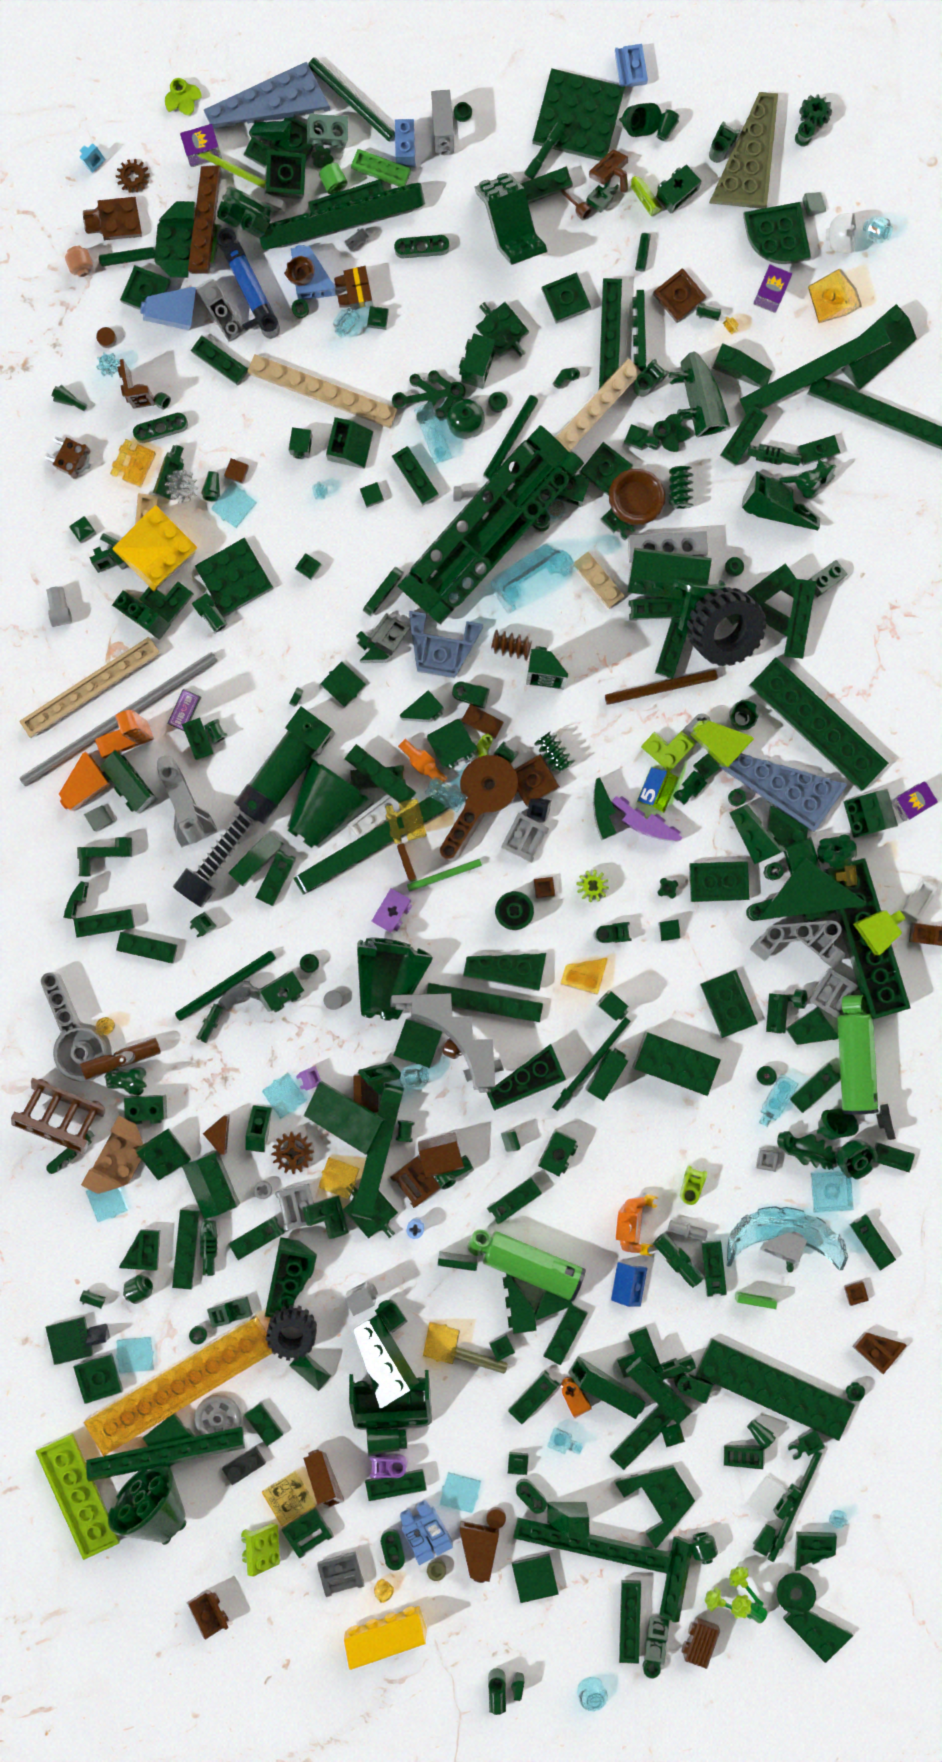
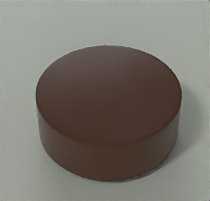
(106, 337)
(496, 1517)

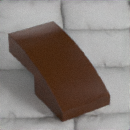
(926, 934)

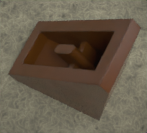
(218, 1134)

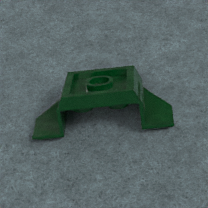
(175, 239)

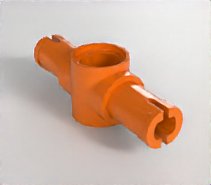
(421, 761)

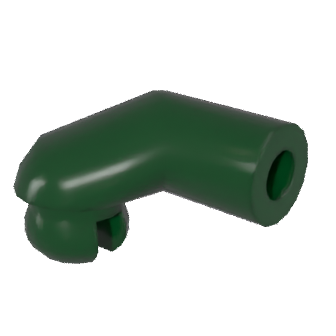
(566, 374)

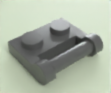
(338, 1568)

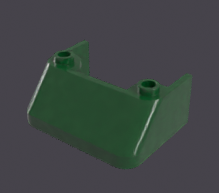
(396, 1414)

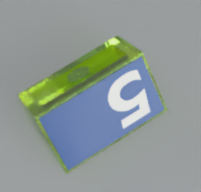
(658, 789)

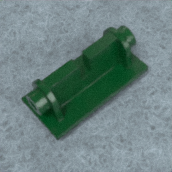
(777, 1013)

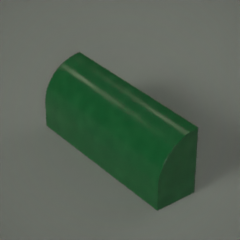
(794, 855)

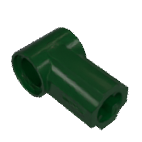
(207, 609)
(449, 1179)
(497, 1691)

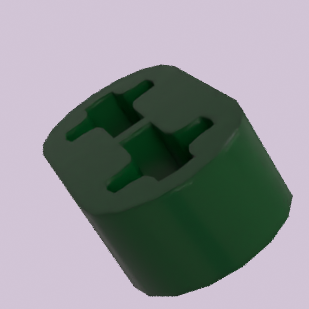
(527, 1499)

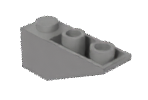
(219, 309)

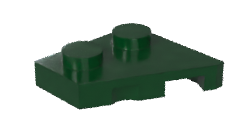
(785, 827)
(811, 1028)
(813, 1547)

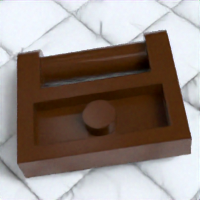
(415, 1172)

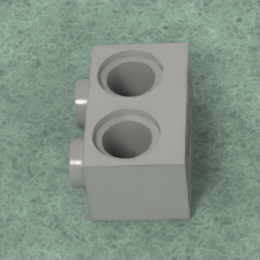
(361, 1297)

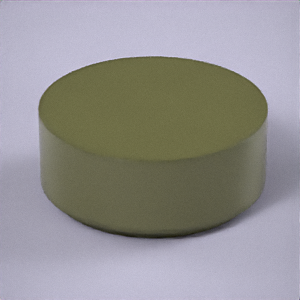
(436, 1569)

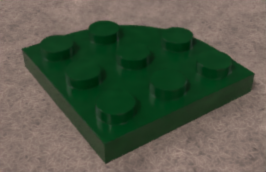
(778, 233)

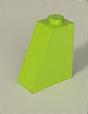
(720, 741)

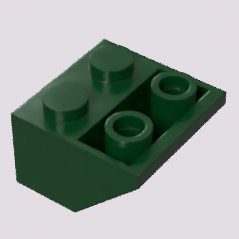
(349, 443)
(870, 813)

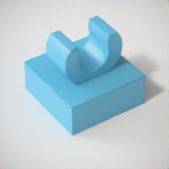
(91, 157)

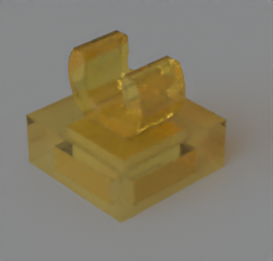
(849, 875)

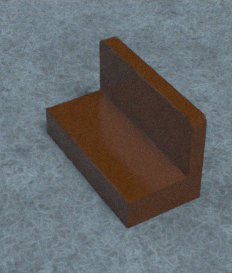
(365, 1094)

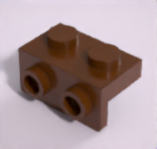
(208, 1614)

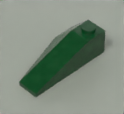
(754, 503)
(291, 1272)

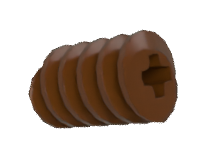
(505, 644)

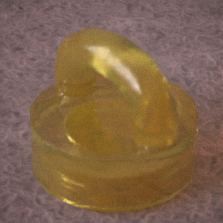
(383, 1590)

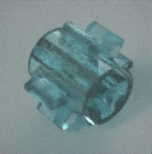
(108, 369)

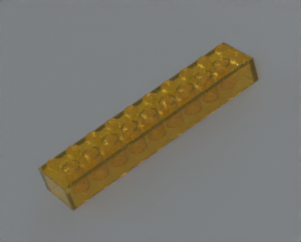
(178, 1385)

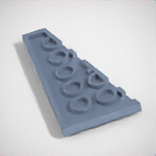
(272, 99)
(793, 791)

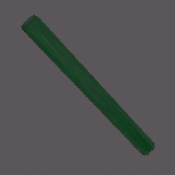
(347, 95)
(225, 985)

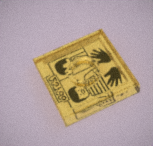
(288, 1498)

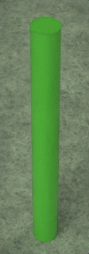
(444, 875)

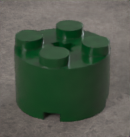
(525, 910)

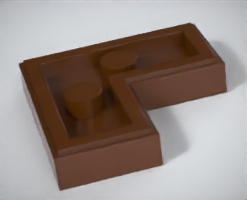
(406, 862)

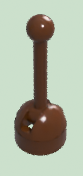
(582, 209)

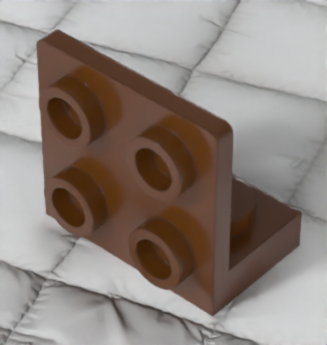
(137, 395)

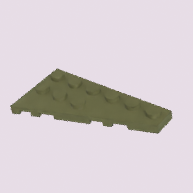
(749, 165)

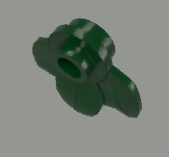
(674, 432)

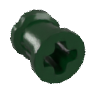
(804, 134)
(215, 731)
(506, 753)
(780, 871)
(405, 1131)

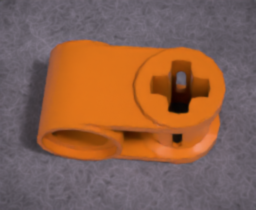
(575, 1399)

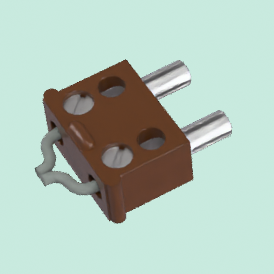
(70, 457)

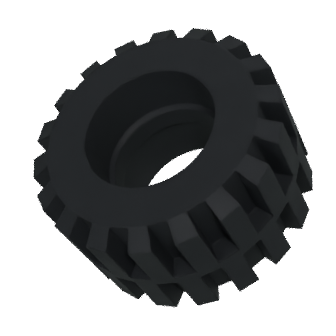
(291, 1347)

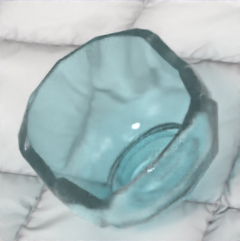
(592, 1694)

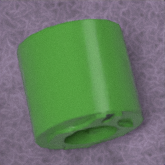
(333, 178)

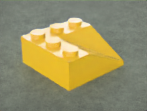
(155, 548)

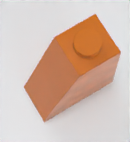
(83, 783)

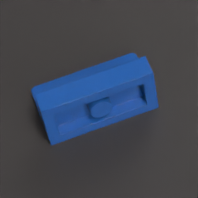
(629, 1284)

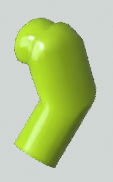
(484, 744)

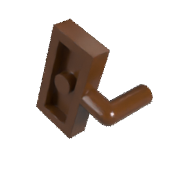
(610, 166)

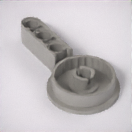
(73, 1033)

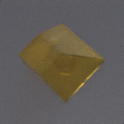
(834, 296)

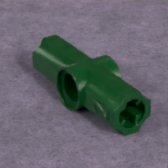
(678, 1260)

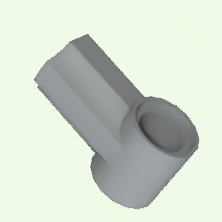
(59, 611)

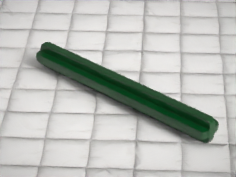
(511, 436)

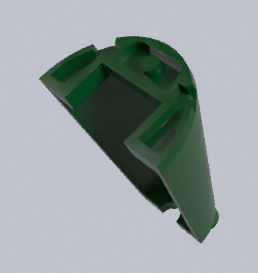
(324, 805)
(386, 970)

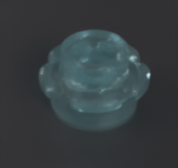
(319, 490)
(838, 1518)

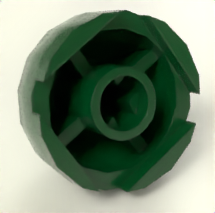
(465, 418)
(856, 1159)

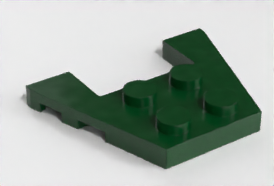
(666, 1493)

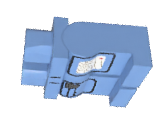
(425, 1532)

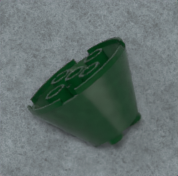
(149, 1507)

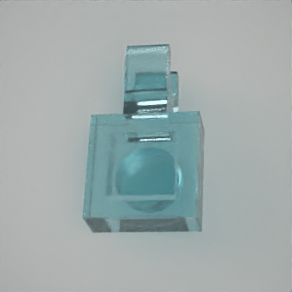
(561, 1441)

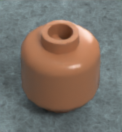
(78, 261)

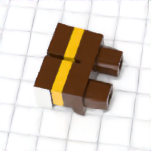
(357, 287)

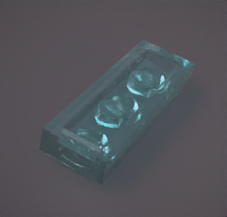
(432, 433)

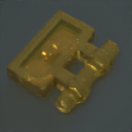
(138, 465)
(412, 821)

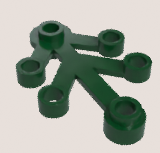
(432, 394)

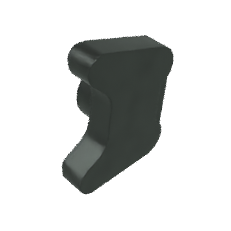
(884, 1121)

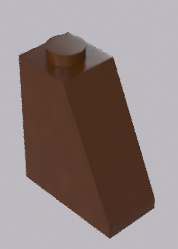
(323, 1479)
(479, 1549)

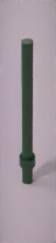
(567, 1094)
(779, 1541)

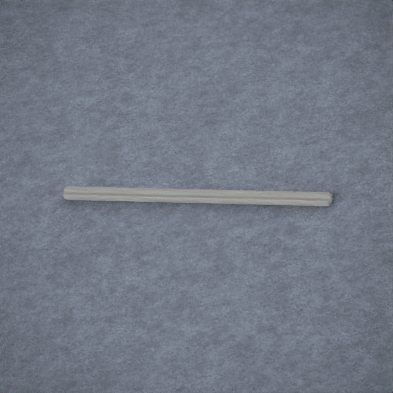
(111, 723)

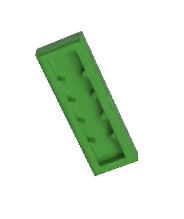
(380, 168)

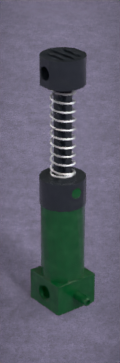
(260, 798)

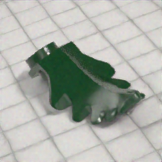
(807, 1150)

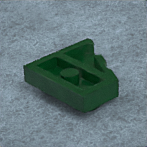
(143, 1252)

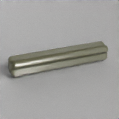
(481, 1360)

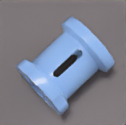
(420, 1225)

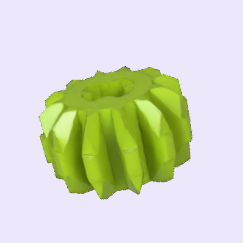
(585, 886)

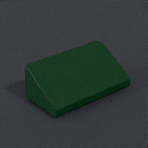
(271, 130)

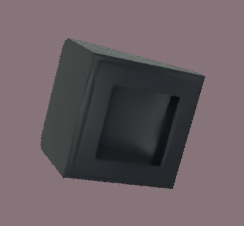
(539, 809)
(97, 1334)

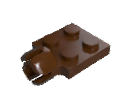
(113, 219)

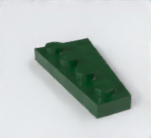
(512, 970)

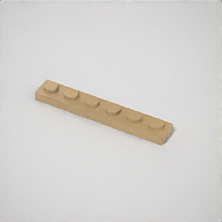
(598, 405)

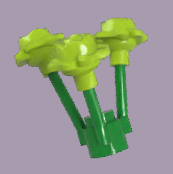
(741, 1605)

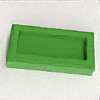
(755, 1300)

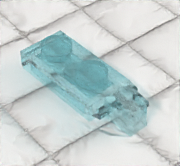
(777, 1099)

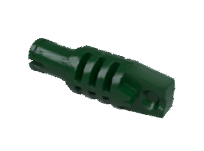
(773, 455)
(208, 1246)

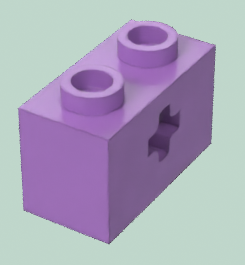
(382, 916)

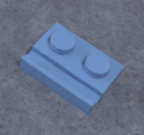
(631, 65)

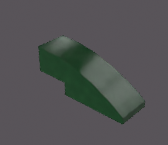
(602, 810)
(256, 859)

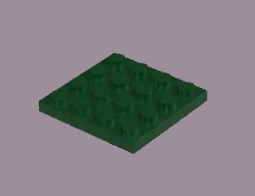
(584, 108)

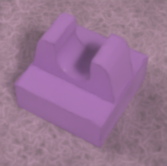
(309, 1077)

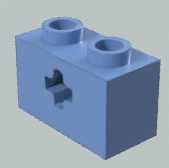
(405, 142)

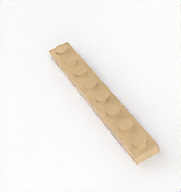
(322, 391)
(89, 687)

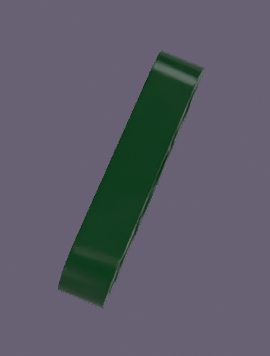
(435, 239)
(149, 437)
(383, 591)

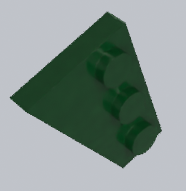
(755, 837)
(819, 1634)

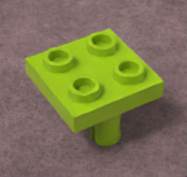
(261, 1549)

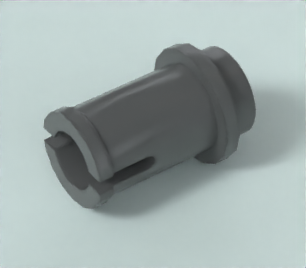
(356, 239)

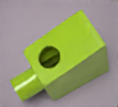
(880, 930)

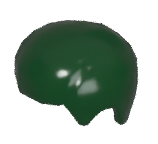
(743, 714)

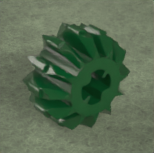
(817, 104)

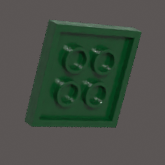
(234, 577)

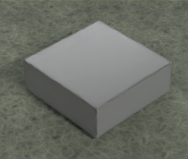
(767, 1160)

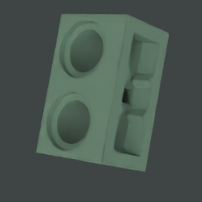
(327, 124)

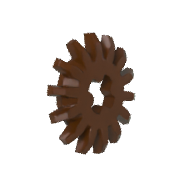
(126, 171)

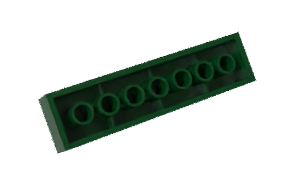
(875, 974)

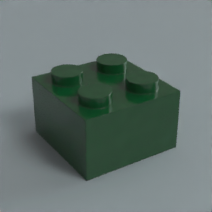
(285, 174)
(477, 360)

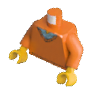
(629, 1224)

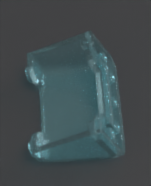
(506, 583)

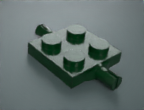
(504, 327)
(381, 1216)

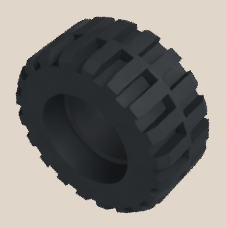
(712, 611)

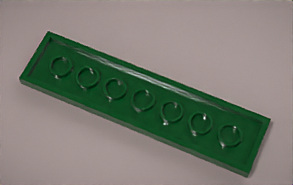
(818, 724)
(775, 1389)

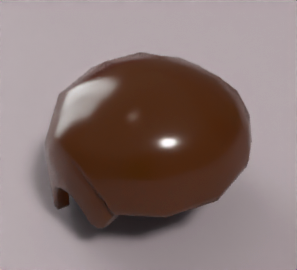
(300, 271)

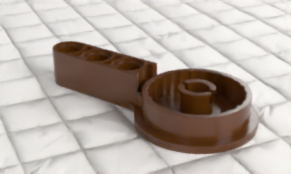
(481, 800)

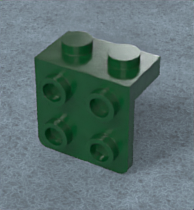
(452, 744)

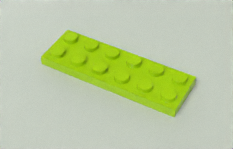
(77, 1496)

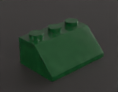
(128, 782)
(211, 1185)

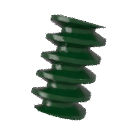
(679, 487)
(554, 752)

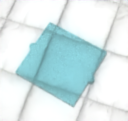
(233, 505)
(284, 1095)
(107, 1204)
(135, 1354)
(460, 1492)

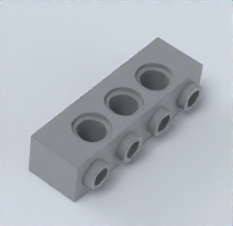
(696, 540)

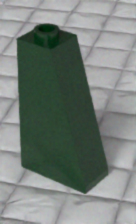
(606, 1388)

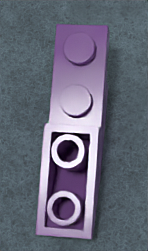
(651, 827)

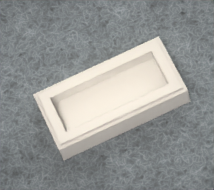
(919, 899)

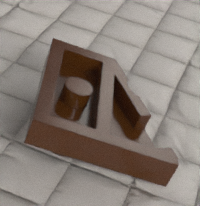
(878, 1350)

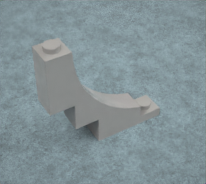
(438, 1012)

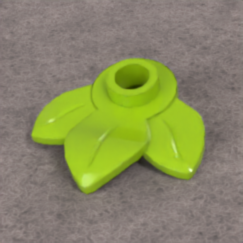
(182, 99)

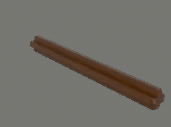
(660, 687)

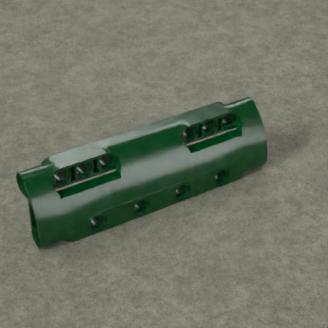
(490, 526)

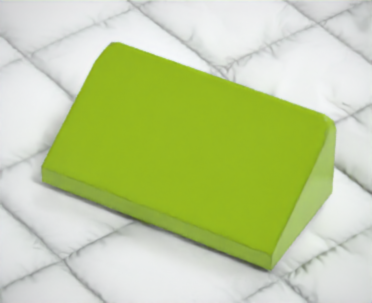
(645, 196)

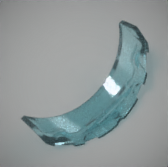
(776, 1221)

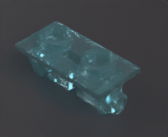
(445, 794)

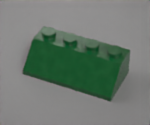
(901, 336)
(654, 572)
(545, 669)

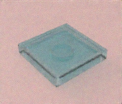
(831, 1192)

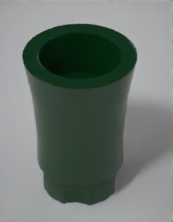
(385, 1440)

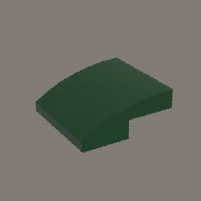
(167, 1431)

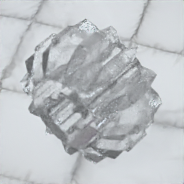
(185, 479)

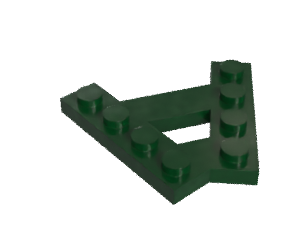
(796, 625)

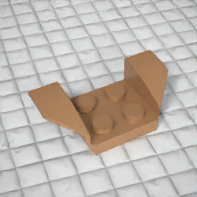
(117, 1159)

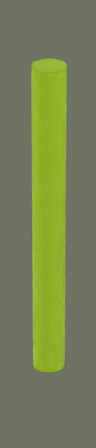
(233, 169)

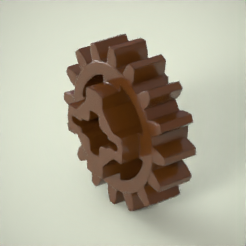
(292, 1143)

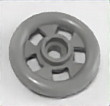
(215, 1401)

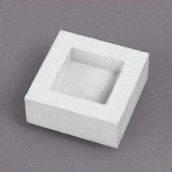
(275, 203)

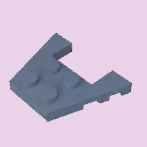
(440, 654)

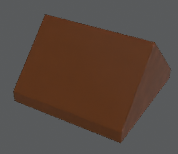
(440, 1155)

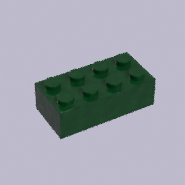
(676, 1063)

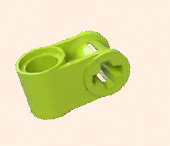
(692, 1183)

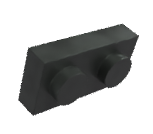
(243, 1465)

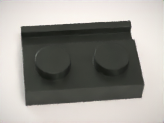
(388, 634)

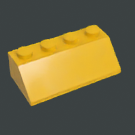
(385, 1637)

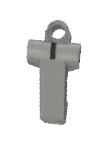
(190, 821)
(816, 939)

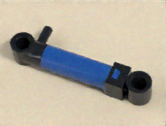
(249, 285)

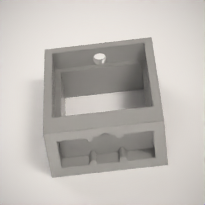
(442, 122)

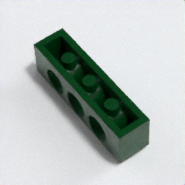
(574, 496)

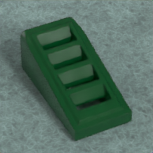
(752, 1449)

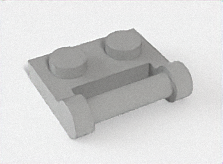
(518, 834)
(827, 990)
(301, 1197)

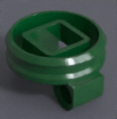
(244, 210)

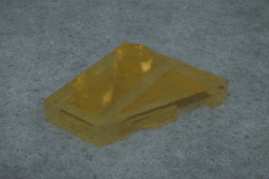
(585, 975)

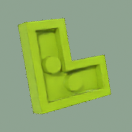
(668, 754)

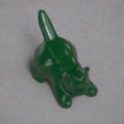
(809, 481)
(129, 1080)

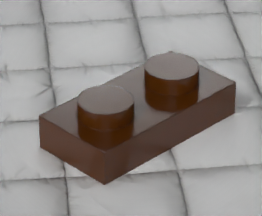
(482, 721)

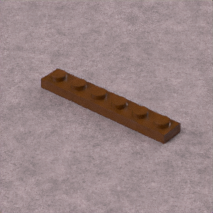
(204, 220)

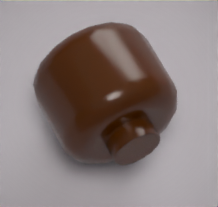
(451, 1050)

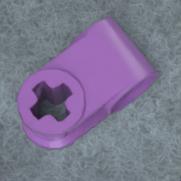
(386, 1467)

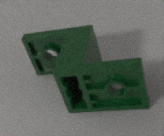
(510, 218)

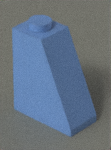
(321, 284)
(170, 308)

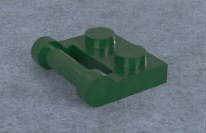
(303, 1527)

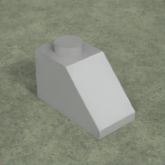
(786, 1246)

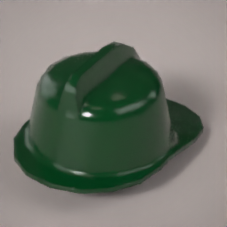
(641, 119)
(837, 1125)

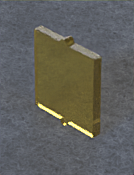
(339, 1178)
(441, 1343)

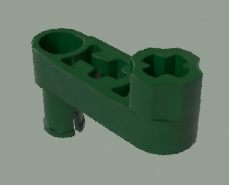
(122, 848)

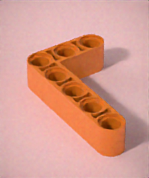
(132, 733)

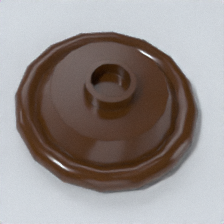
(637, 496)

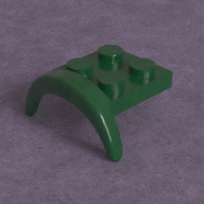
(694, 593)

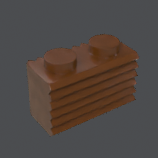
(701, 1642)

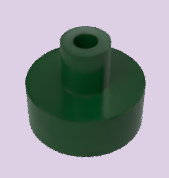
(799, 998)

